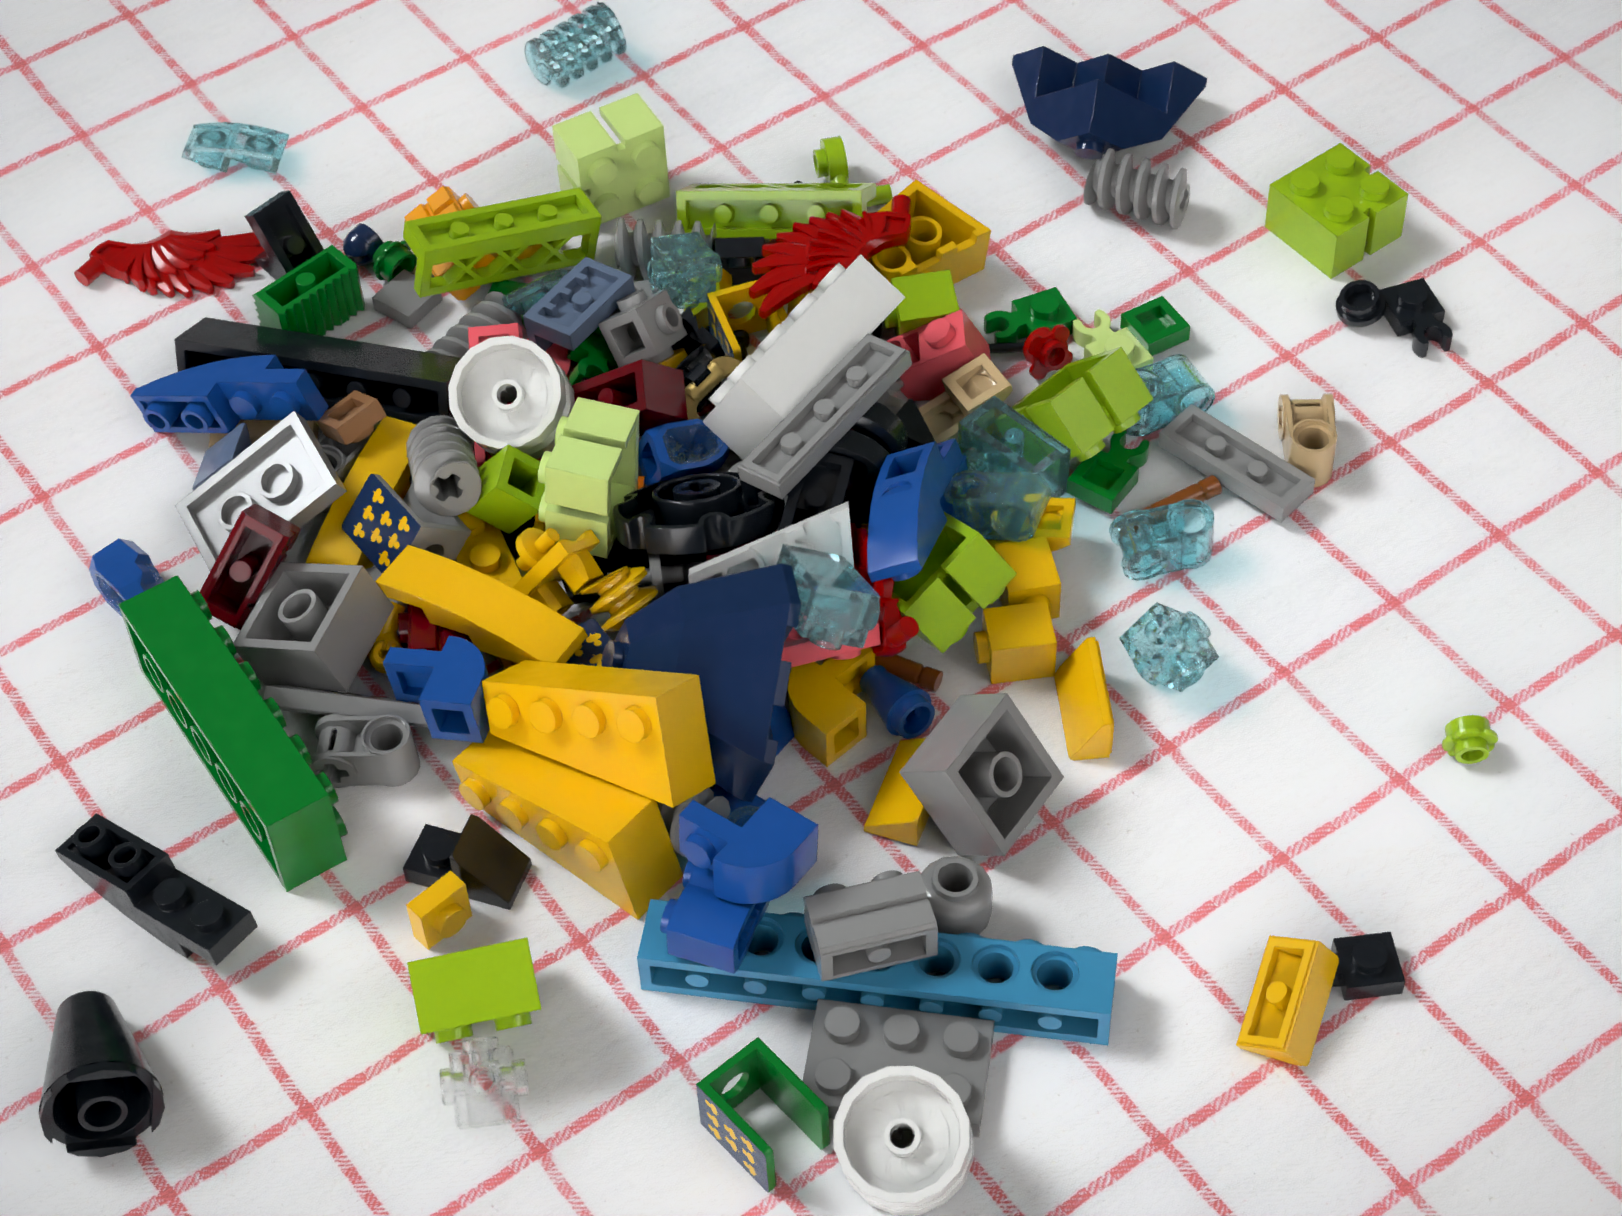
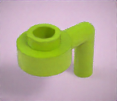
(831, 163)

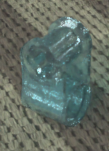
(1173, 386)
(1000, 504)
(1167, 538)

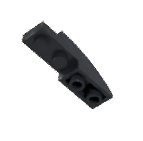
(154, 893)

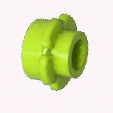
(1469, 739)

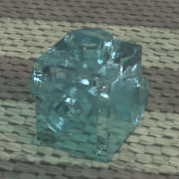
(684, 268)
(1169, 647)

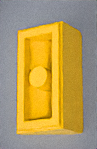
(1085, 703)
(896, 809)
(1288, 999)

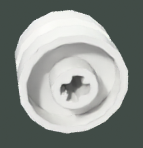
(514, 372)
(910, 1177)

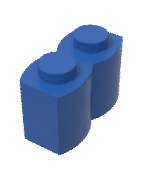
(708, 927)

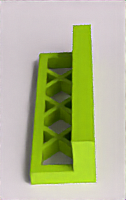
(766, 207)
(505, 230)

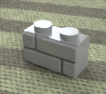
(870, 924)

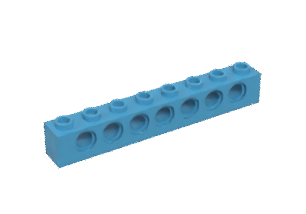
(1016, 1006)

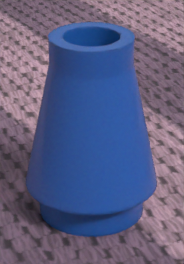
(901, 705)

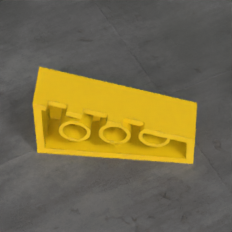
(938, 241)

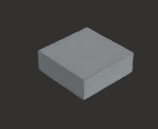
(401, 301)

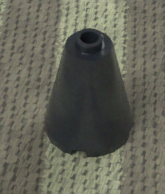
(97, 1080)

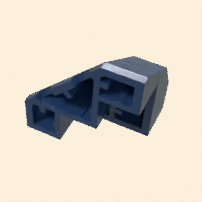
(1102, 99)
(734, 639)

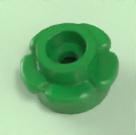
(392, 259)

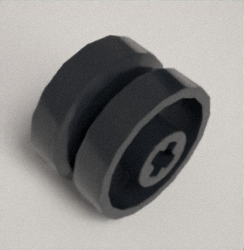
(869, 442)

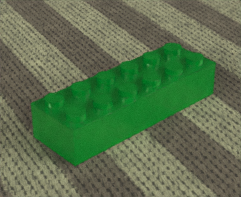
(236, 732)

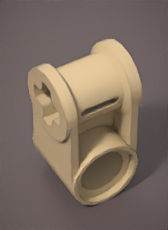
(1308, 435)

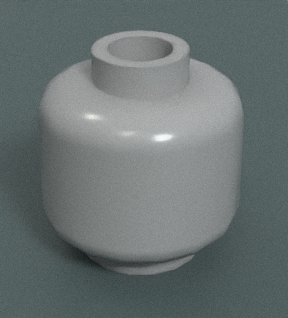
(958, 894)

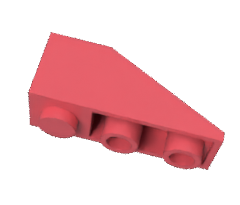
(937, 352)

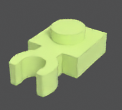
(1103, 339)

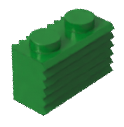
(313, 295)

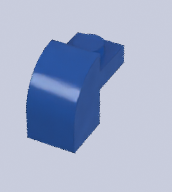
(445, 687)
(752, 860)

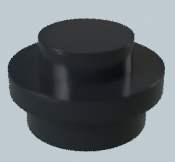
(1360, 304)

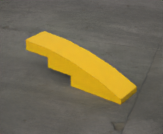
(382, 455)
(477, 605)

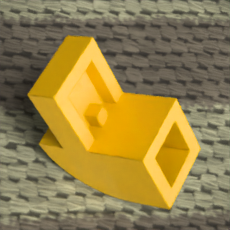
(826, 707)

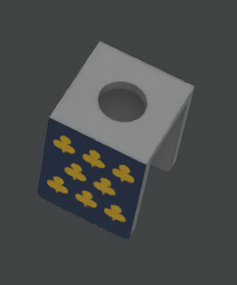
(386, 524)

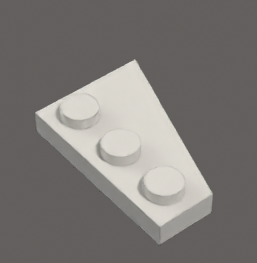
(822, 532)

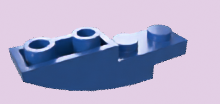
(227, 391)
(908, 510)

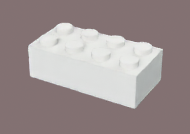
(800, 354)

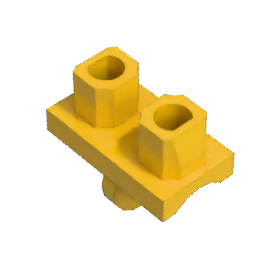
(553, 563)

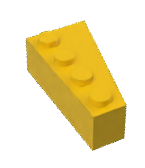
(608, 722)
(578, 820)

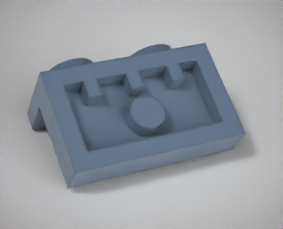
(577, 305)

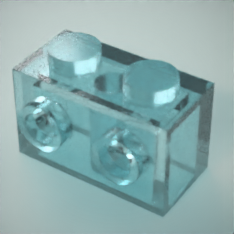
(1005, 441)
(834, 598)

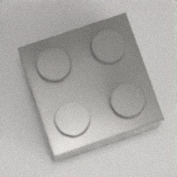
(313, 626)
(982, 774)

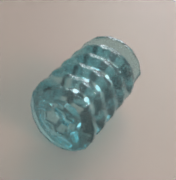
(575, 46)

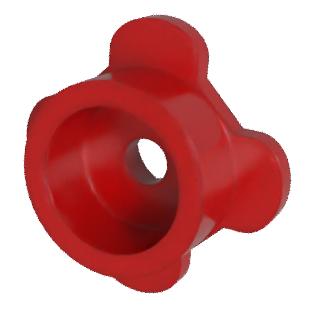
(1047, 350)

